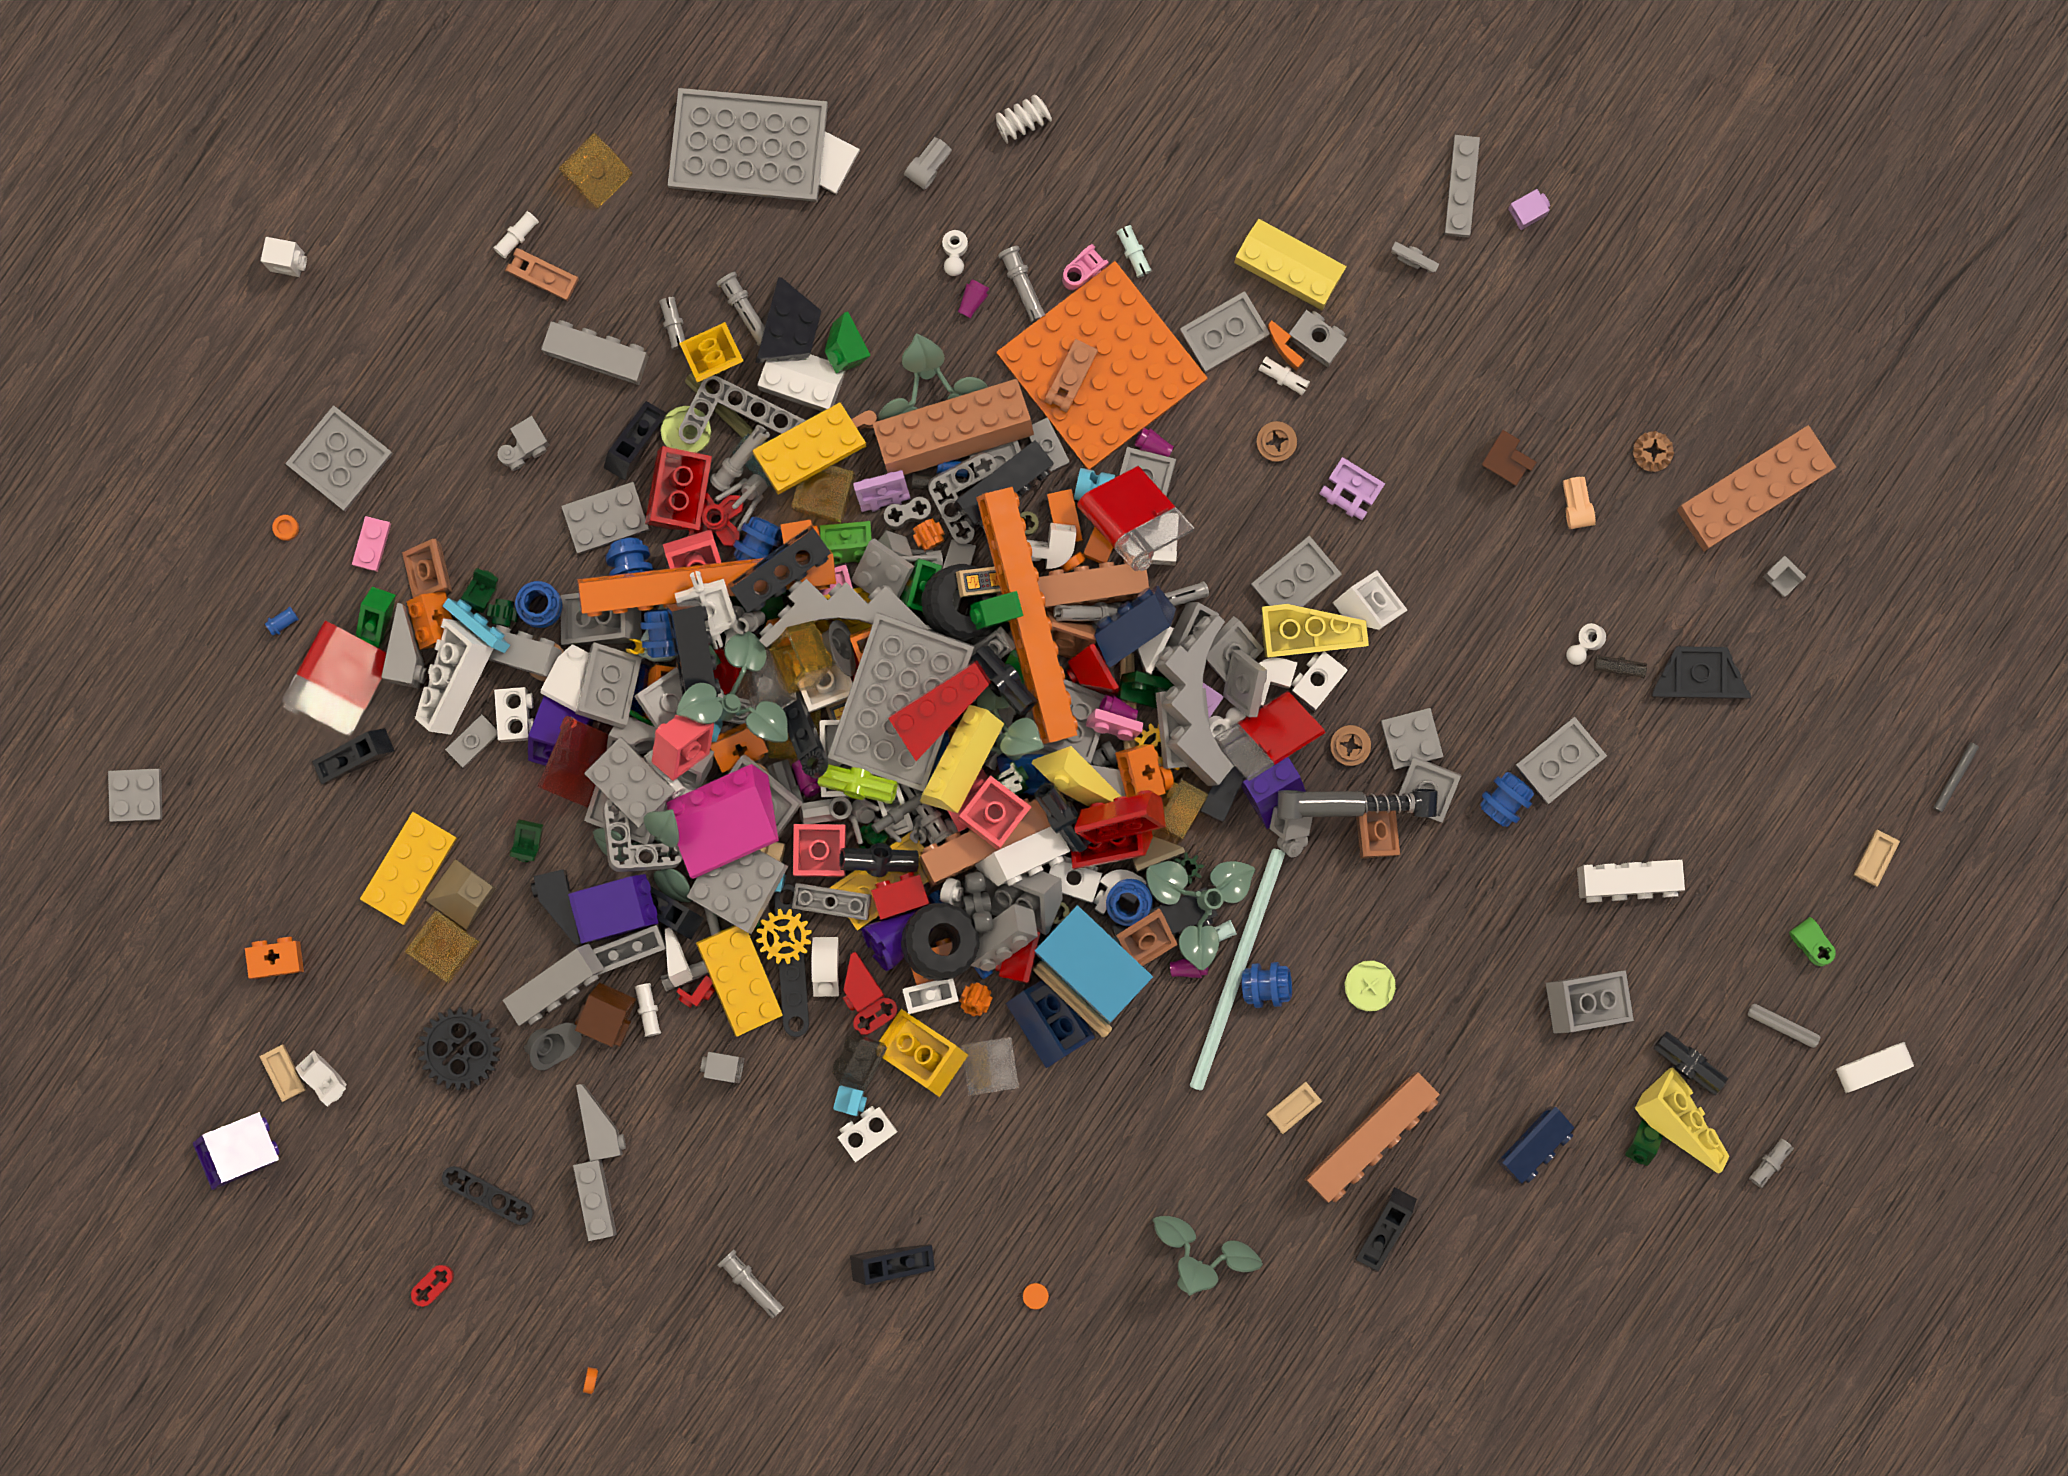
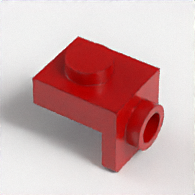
(704, 991)

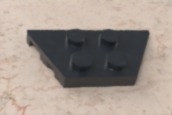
(789, 325)
(1701, 674)

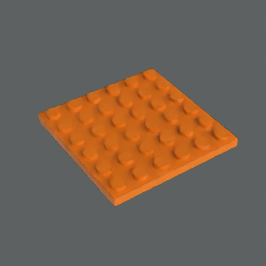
(1132, 379)

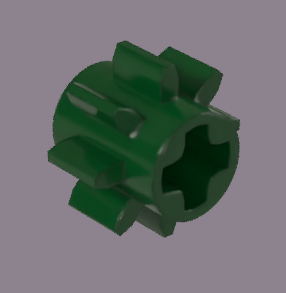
(502, 612)
(870, 837)
(1192, 862)

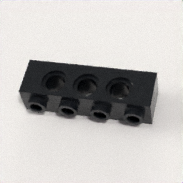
(785, 555)

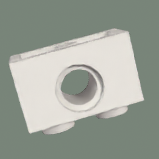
(283, 257)
(1315, 695)
(1089, 880)
(930, 995)

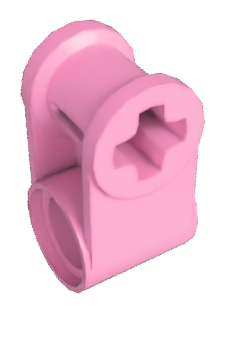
(1087, 265)

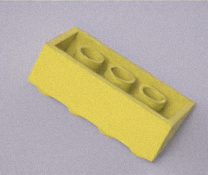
(1289, 264)
(962, 759)

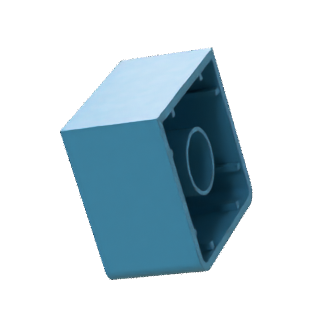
(1093, 964)

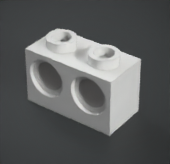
(506, 716)
(870, 1139)

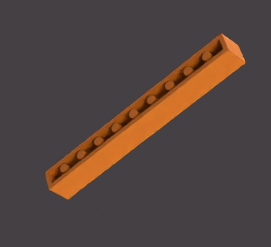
(659, 586)
(1032, 631)

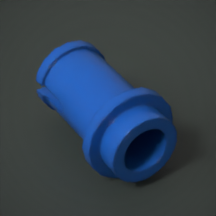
(946, 465)
(281, 621)

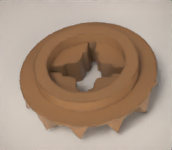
(1283, 432)
(1644, 458)
(1357, 755)

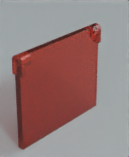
(571, 757)

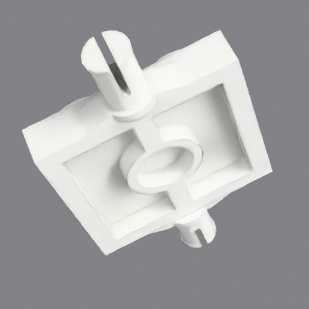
(717, 603)

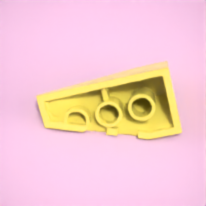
(1301, 630)
(1075, 777)
(1674, 1115)

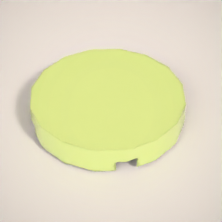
(671, 427)
(1369, 986)

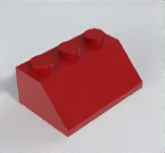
(678, 489)
(1121, 817)
(1112, 851)

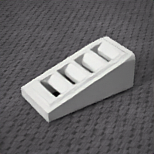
(676, 962)

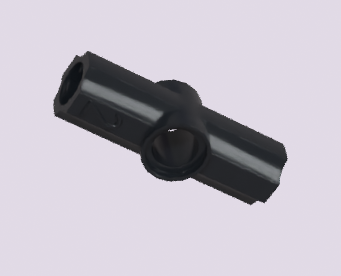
(1005, 681)
(1061, 816)
(878, 860)
(1690, 1063)

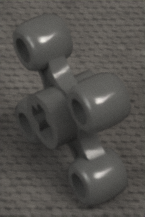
(976, 902)

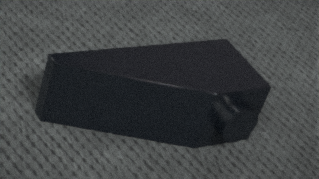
(634, 440)
(353, 755)
(553, 893)
(675, 914)
(1386, 1229)
(891, 1263)

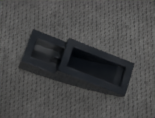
(1222, 795)

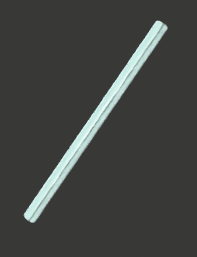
(1237, 968)

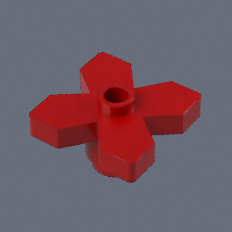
(724, 528)

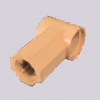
(1579, 509)

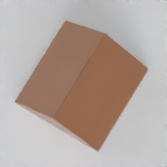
(427, 569)
(1071, 635)
(1378, 834)
(1147, 938)

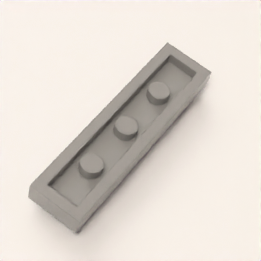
(1462, 186)

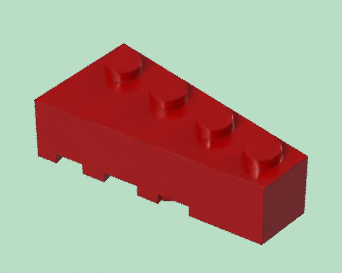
(933, 712)

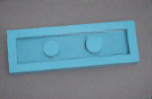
(477, 624)

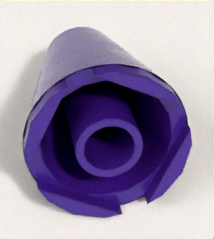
(886, 939)

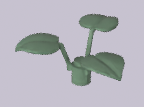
(924, 360)
(703, 706)
(1022, 735)
(665, 829)
(1232, 885)
(1194, 1274)

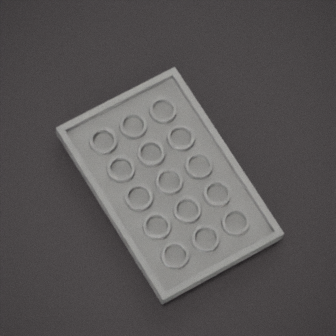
(748, 144)
(894, 670)

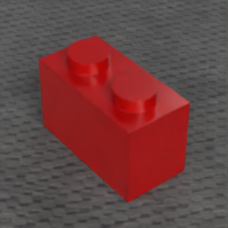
(899, 896)

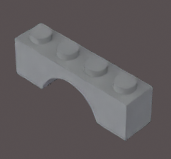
(642, 738)

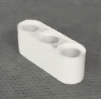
(1874, 1067)

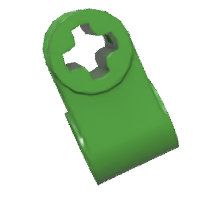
(1809, 939)

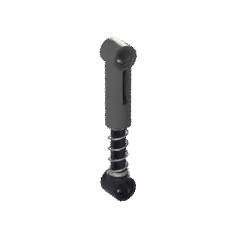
(1300, 804)

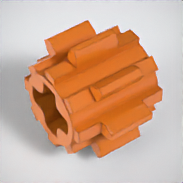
(928, 534)
(975, 999)

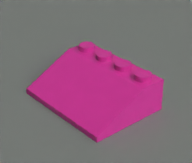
(725, 820)

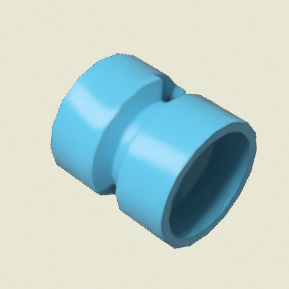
(1089, 480)

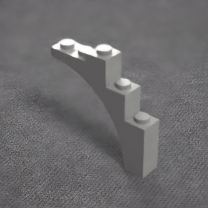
(843, 604)
(1184, 702)

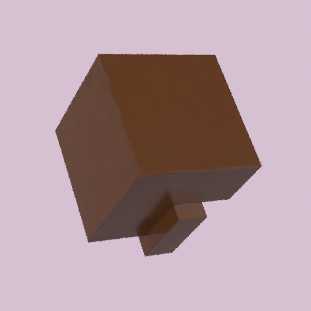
(1506, 460)
(605, 1015)

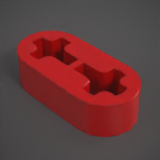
(871, 1011)
(428, 1281)

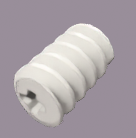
(1022, 117)

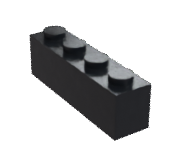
(1017, 472)
(692, 645)
(1178, 916)

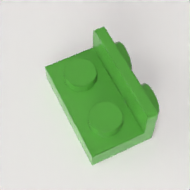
(846, 540)

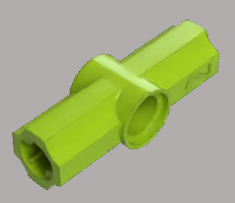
(859, 784)

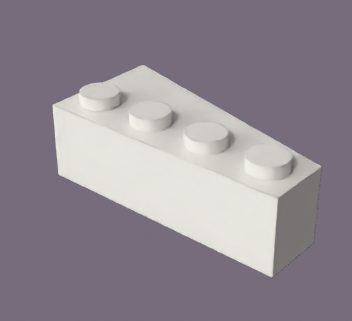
(452, 677)
(1630, 879)

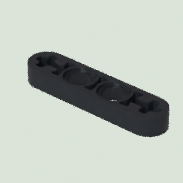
(486, 1198)

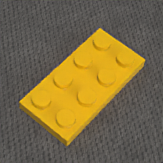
(809, 448)
(408, 868)
(863, 882)
(739, 979)

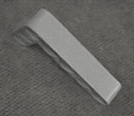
(744, 409)

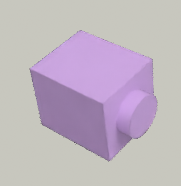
(1529, 209)

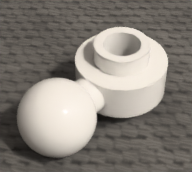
(954, 265)
(1577, 653)
(1232, 717)
(952, 892)

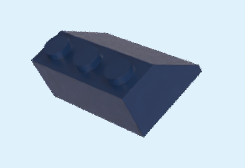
(1134, 624)
(1049, 1023)
(1537, 1145)

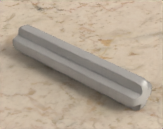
(1784, 1025)

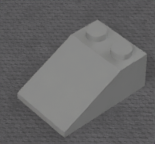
(602, 629)
(403, 659)
(1589, 1002)

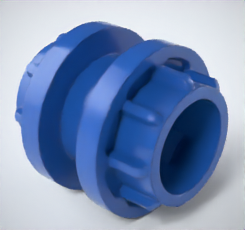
(759, 539)
(628, 556)
(531, 591)
(659, 632)
(1507, 799)
(1121, 915)
(1267, 985)

